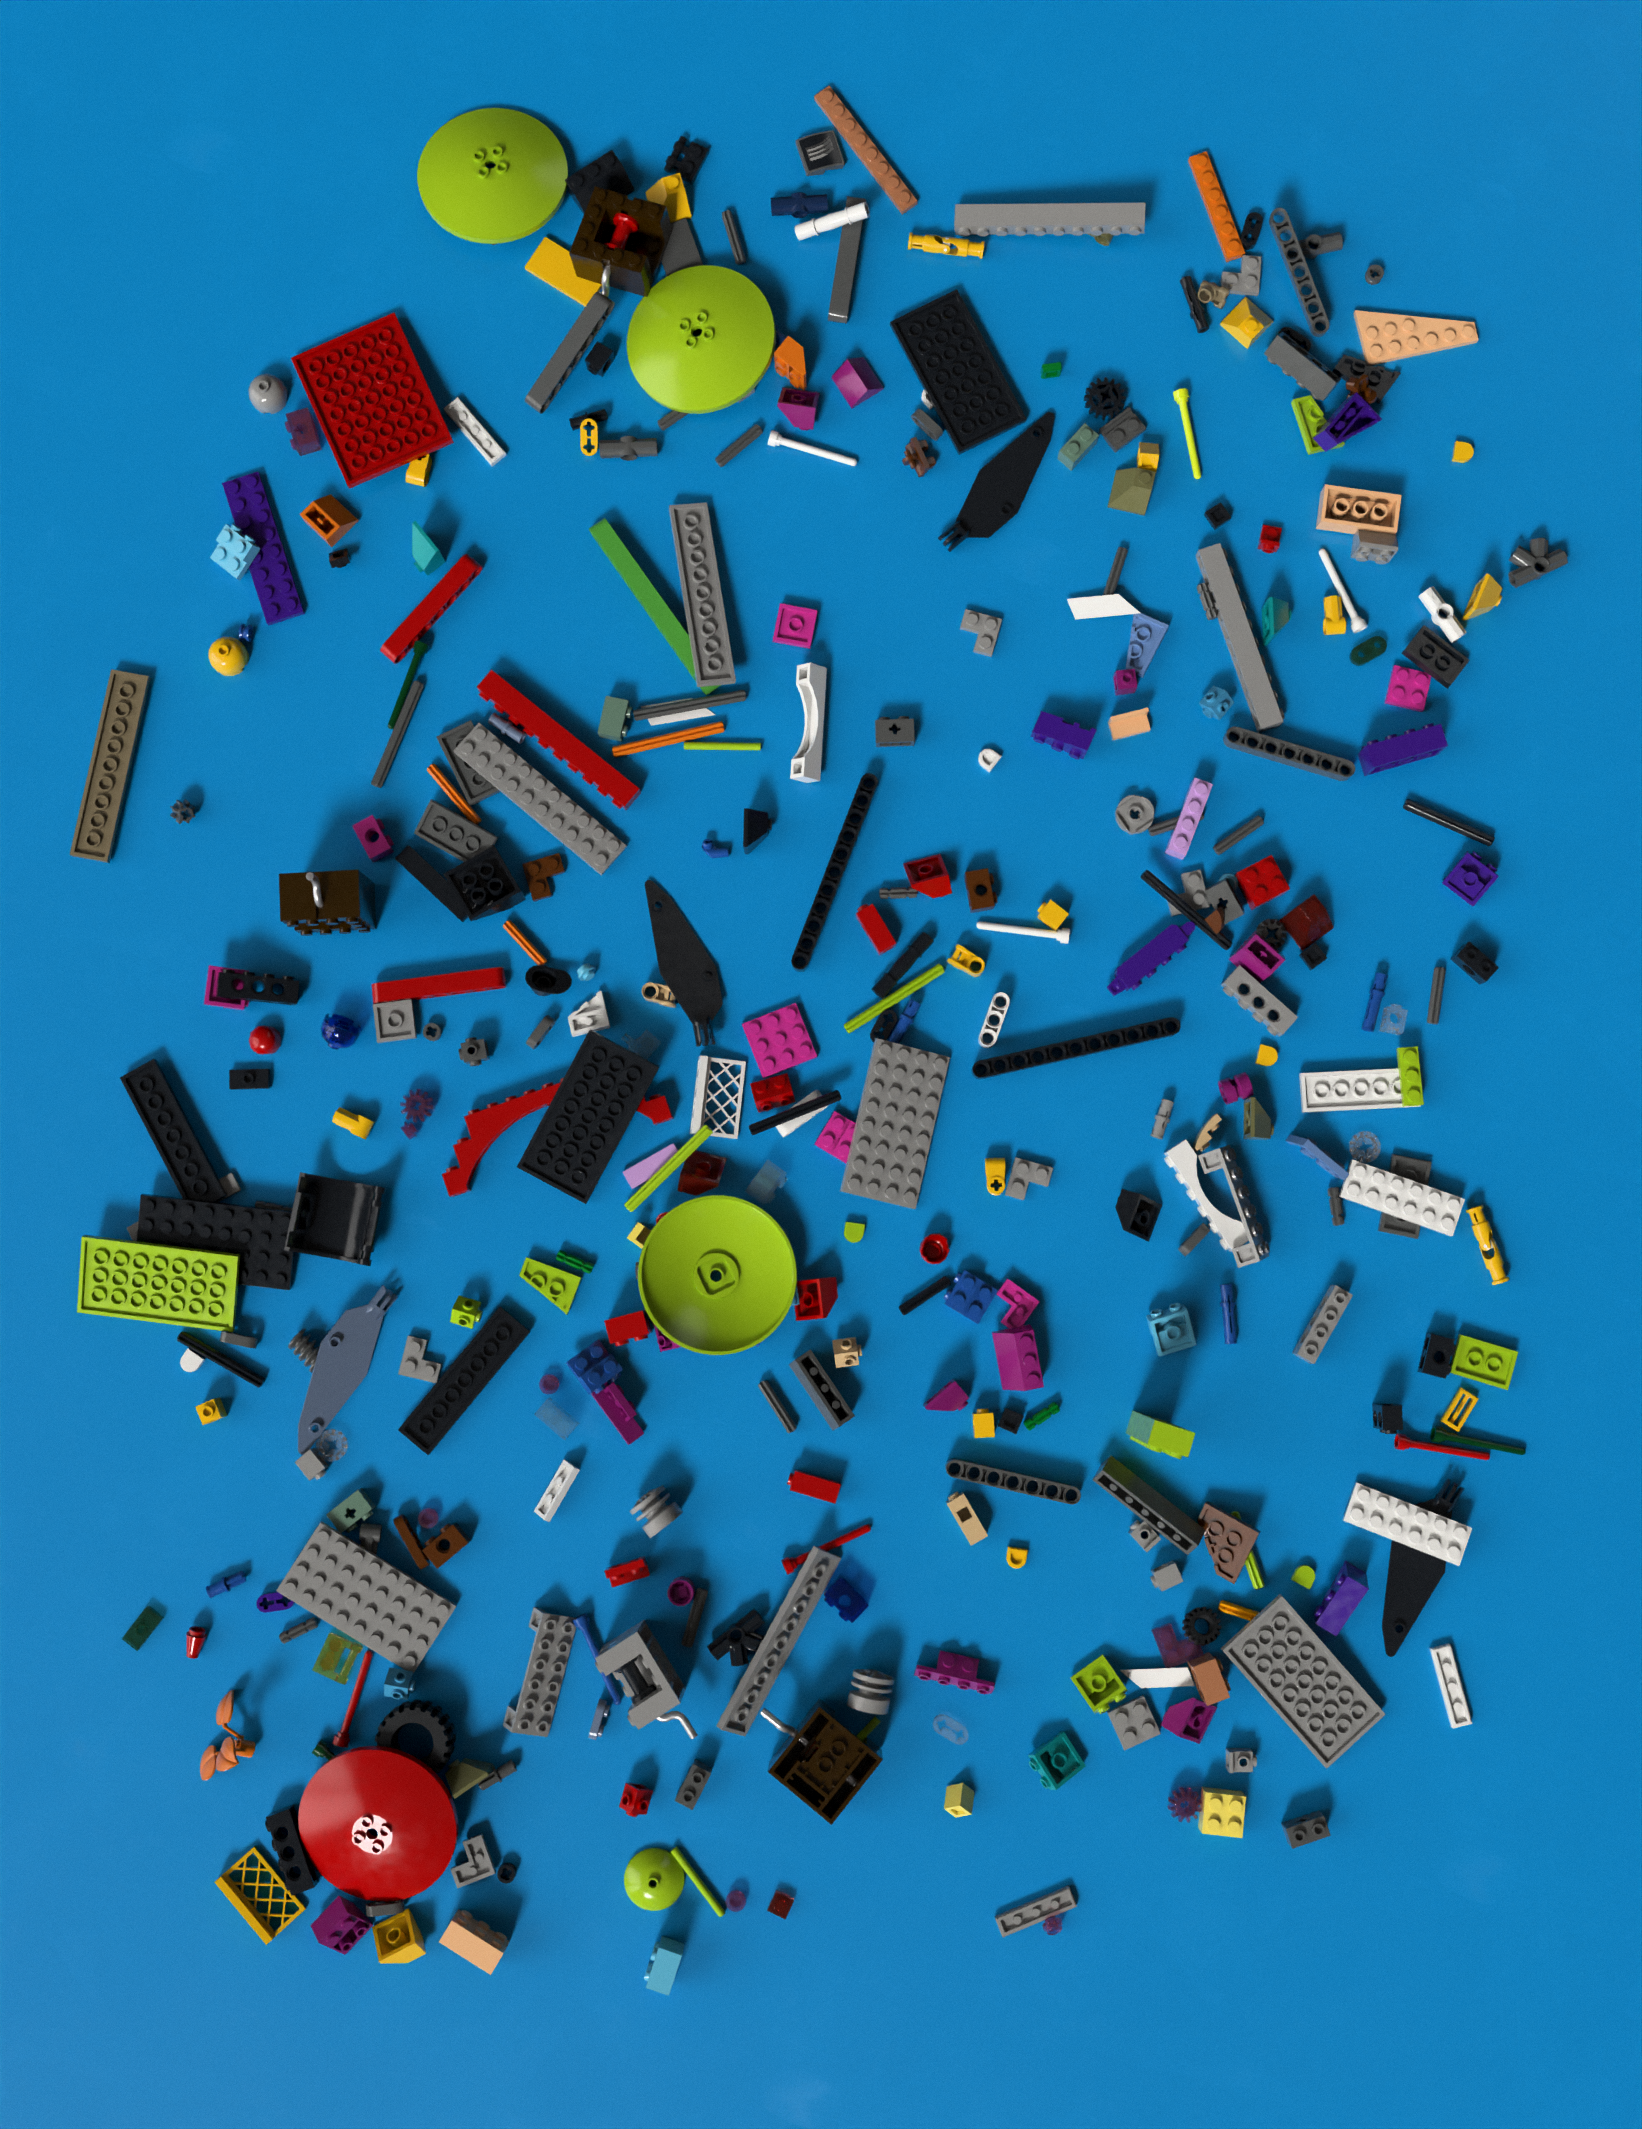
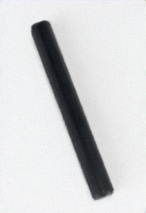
(1448, 822)
(795, 1112)
(220, 1359)

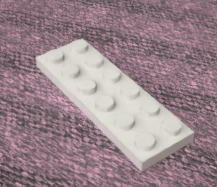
(1350, 1090)
(1402, 1198)
(1407, 1524)

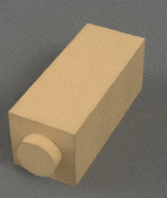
(966, 1518)

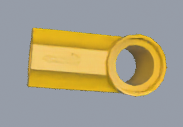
(1334, 622)
(356, 1124)

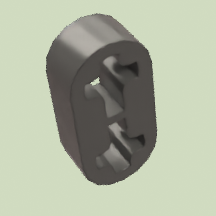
(930, 427)
(540, 1032)
(1197, 1235)
(238, 1339)
(381, 1908)

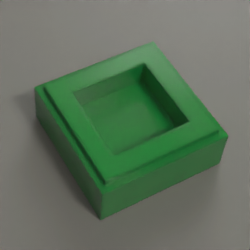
(1051, 370)

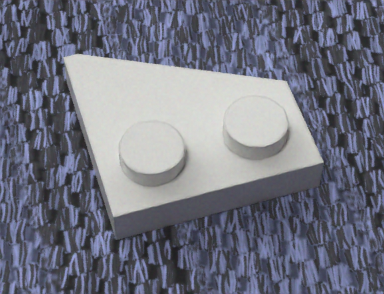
(590, 1016)

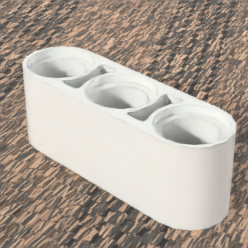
(997, 1011)
(788, 1127)

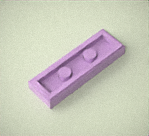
(648, 1167)

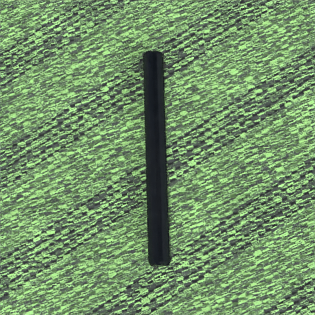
(1185, 909)

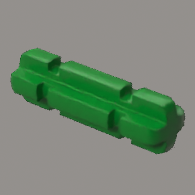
(574, 1261)
(1041, 1416)

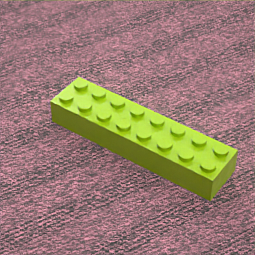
(1160, 1435)

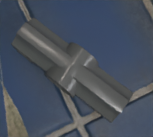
(1323, 244)
(628, 448)

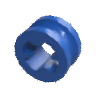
(245, 633)

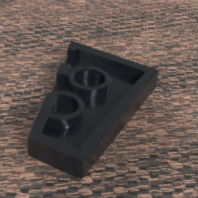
(1378, 378)

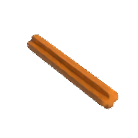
(454, 795)

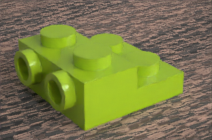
(1099, 1685)

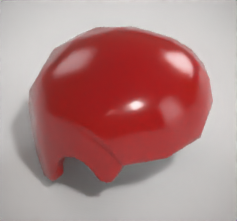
(265, 1040)
(934, 1248)

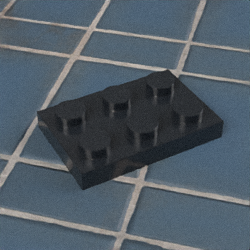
(1435, 656)

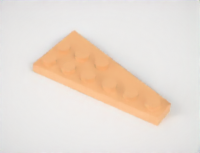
(1397, 337)

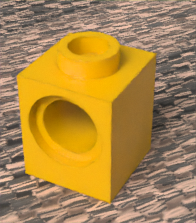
(1148, 456)
(1052, 914)
(211, 1411)
(983, 1423)

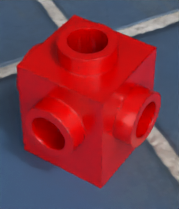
(635, 1799)

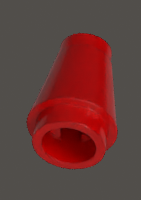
(194, 1641)

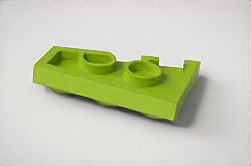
(1310, 421)

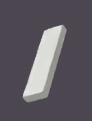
(475, 431)
(1450, 1685)

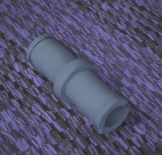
(507, 728)

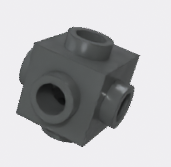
(481, 1051)

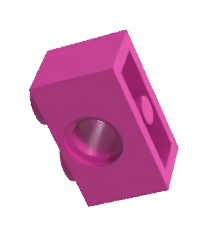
(365, 830)

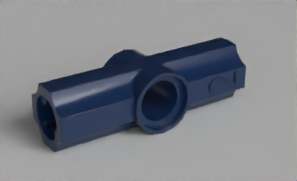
(799, 205)

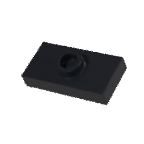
(249, 1079)

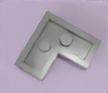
(1247, 280)
(986, 628)
(1194, 892)
(1023, 1173)
(415, 1365)
(479, 1863)

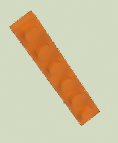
(1216, 206)

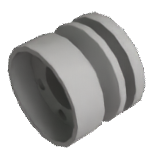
(656, 1511)
(869, 1696)

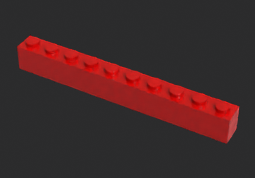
(559, 740)

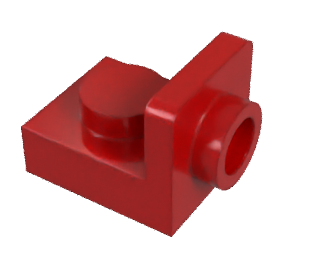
(1269, 539)

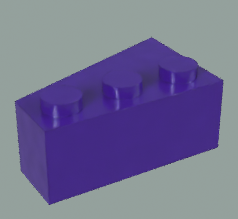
(1347, 421)
(1062, 735)
(1341, 1598)

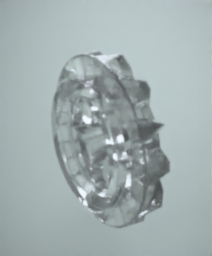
(1368, 1138)
(322, 1445)

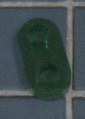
(1369, 651)

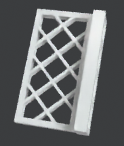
(701, 1091)

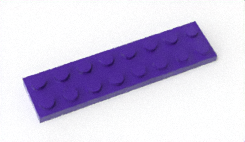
(270, 566)

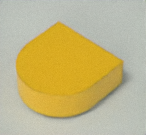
(1462, 452)
(1266, 1055)
(1016, 1557)

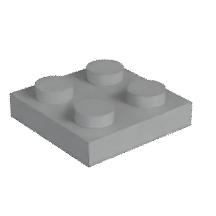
(394, 1021)
(1133, 1722)

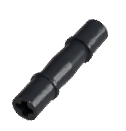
(902, 965)

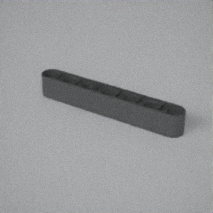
(1298, 263)
(845, 267)
(569, 352)
(1298, 752)
(1020, 1487)

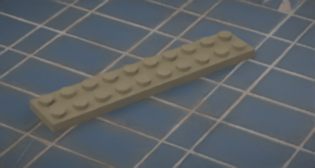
(110, 766)

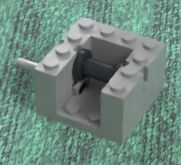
(646, 1677)

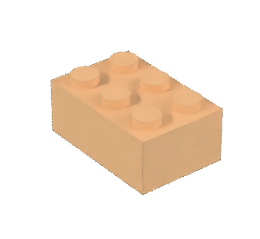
(474, 1941)

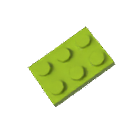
(1483, 1362)

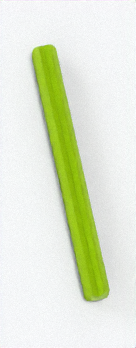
(894, 998)
(668, 1168)

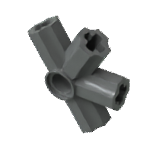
(1536, 556)

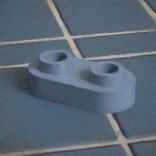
(601, 1711)

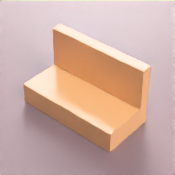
(1129, 724)

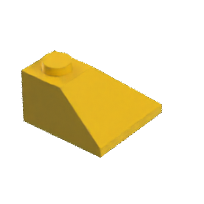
(672, 194)
(1246, 322)
(1483, 598)
(398, 1939)

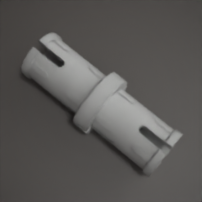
(1162, 1119)

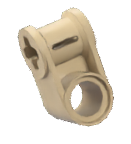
(661, 996)

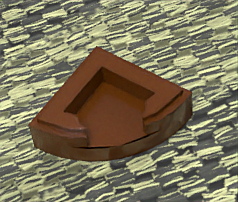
(1215, 920)

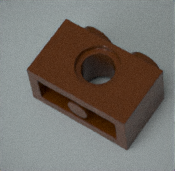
(976, 901)
(457, 1540)

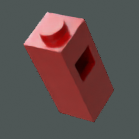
(875, 928)
(814, 1486)

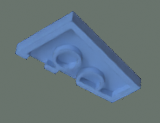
(1144, 642)
(1323, 1157)

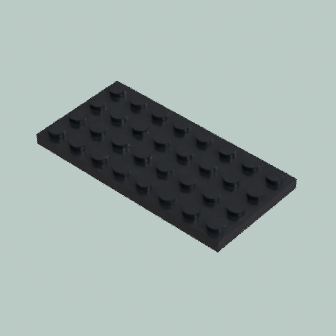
(958, 372)
(588, 1116)
(223, 1227)

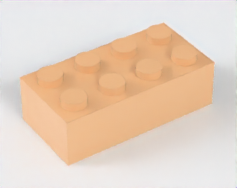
(1357, 509)

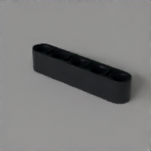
(431, 880)

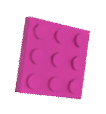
(779, 1040)

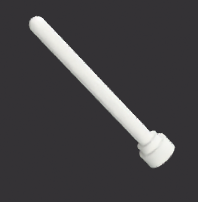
(777, 439)
(1357, 622)
(1061, 935)

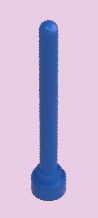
(582, 1623)

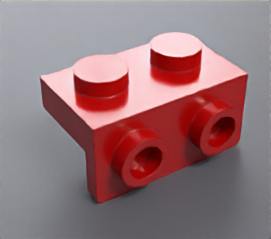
(772, 1092)

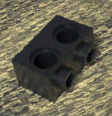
(1387, 1418)

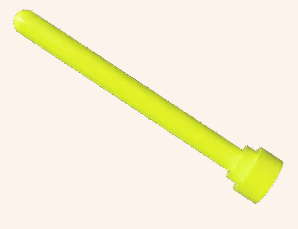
(1181, 397)

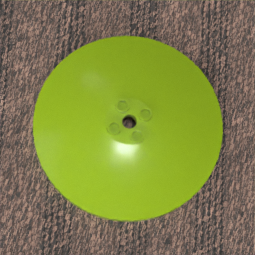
(496, 201)
(707, 369)
(753, 1265)

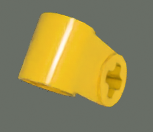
(419, 471)
(965, 961)
(995, 1171)

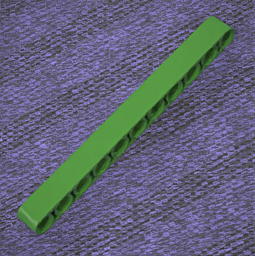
(646, 595)

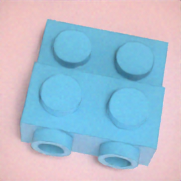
(235, 550)
(1171, 1329)

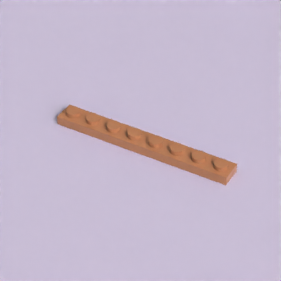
(865, 150)

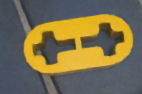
(594, 436)

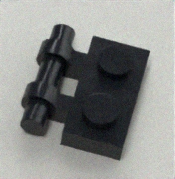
(691, 163)

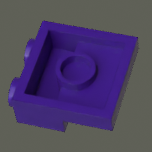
(1471, 877)

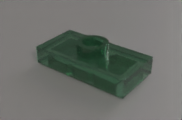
(142, 1628)

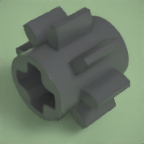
(181, 816)

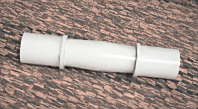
(832, 221)

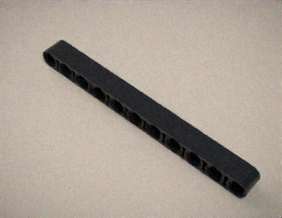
(840, 864)
(1083, 1042)

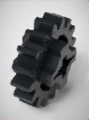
(1097, 394)

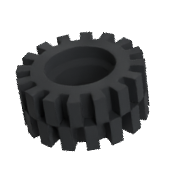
(1209, 1617)

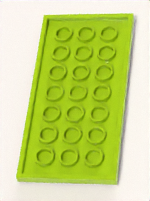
(158, 1283)

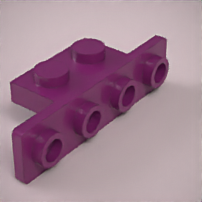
(619, 1411)
(957, 1671)

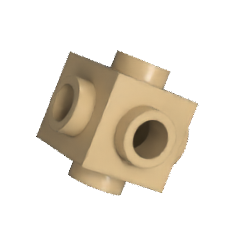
(846, 1352)

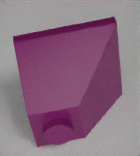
(799, 407)
(948, 1398)
(1189, 1719)

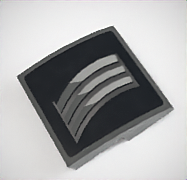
(820, 153)

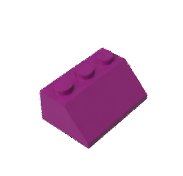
(1018, 1358)

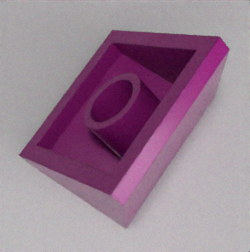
(856, 381)

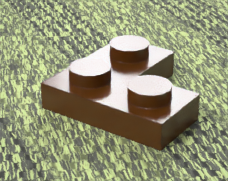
(538, 872)

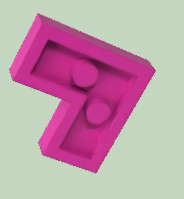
(1021, 1304)

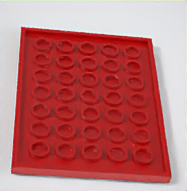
(372, 400)

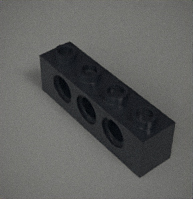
(226, 990)
(294, 1882)

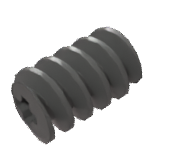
(305, 1349)

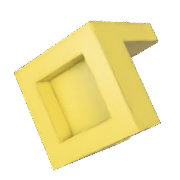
(639, 1234)
(959, 1800)

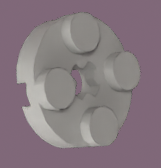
(1133, 825)

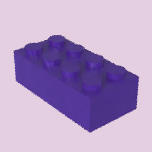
(1402, 749)

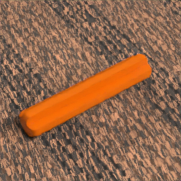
(522, 940)

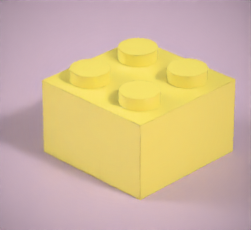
(1222, 1812)

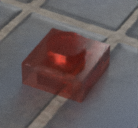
(780, 1904)

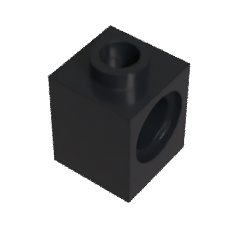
(599, 359)

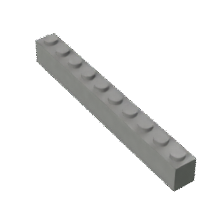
(1049, 219)
(1239, 638)

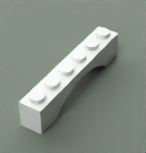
(812, 688)
(1184, 1162)

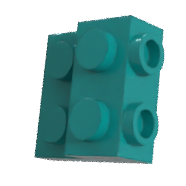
(1056, 1761)

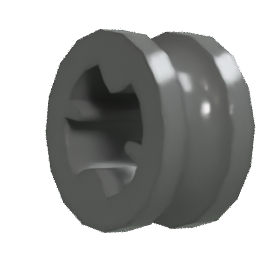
(1374, 268)
(434, 1026)

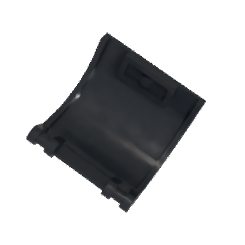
(334, 1219)

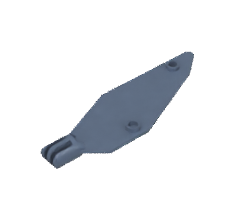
(341, 1365)

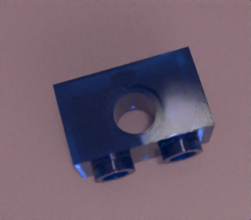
(854, 1608)

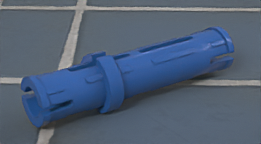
(1373, 1006)
(904, 1021)
(1228, 1313)

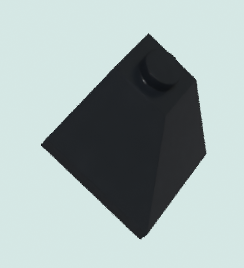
(755, 828)
(1137, 1213)

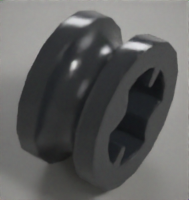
(509, 1866)

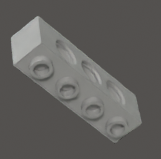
(1285, 1016)
(1322, 1324)

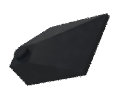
(484, 885)

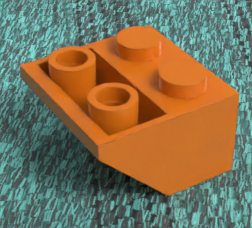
(791, 363)
(328, 519)

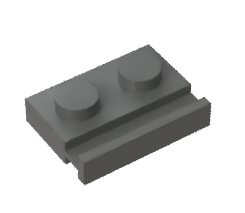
(1122, 430)

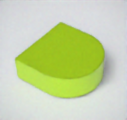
(853, 1231)
(1304, 1576)

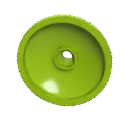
(654, 1865)

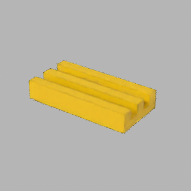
(1444, 1419)

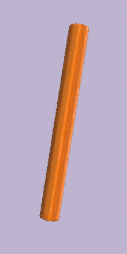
(668, 739)

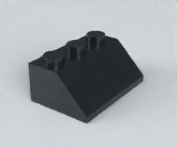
(605, 173)

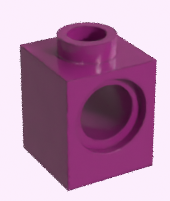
(1125, 681)

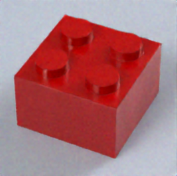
(1261, 882)
(628, 1326)

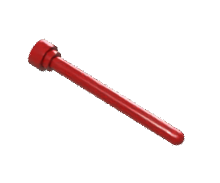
(1403, 1442)
(792, 1563)
(342, 1738)

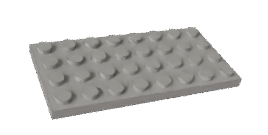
(895, 1124)
(366, 1597)
(1303, 1681)

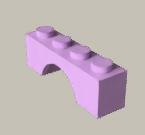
(1189, 818)

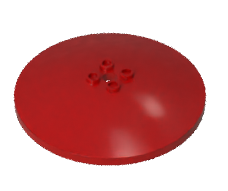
(398, 1799)

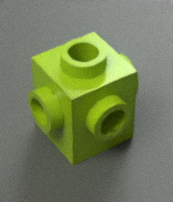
(466, 1312)

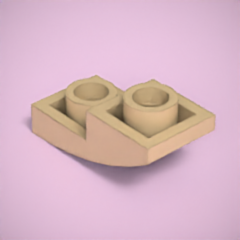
(1201, 1141)

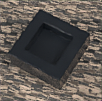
(1217, 516)
(339, 558)
(1313, 956)
(1010, 1420)

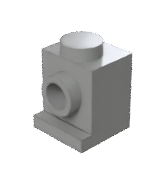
(1151, 1539)
(1233, 1757)

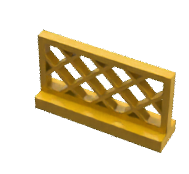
(249, 1910)

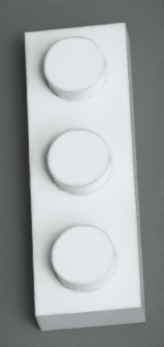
(556, 1490)

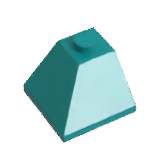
(424, 551)
(1274, 618)

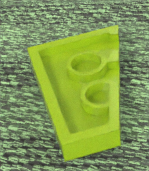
(553, 1283)

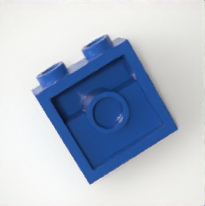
(970, 1296)
(595, 1367)

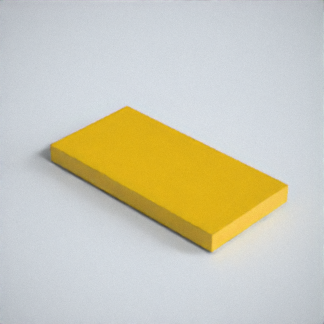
(555, 267)

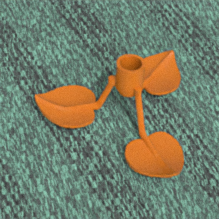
(226, 1757)

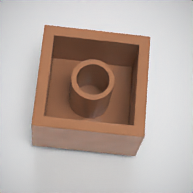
(1208, 1679)

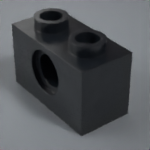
(1474, 963)
(1428, 1364)

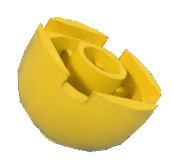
(228, 656)

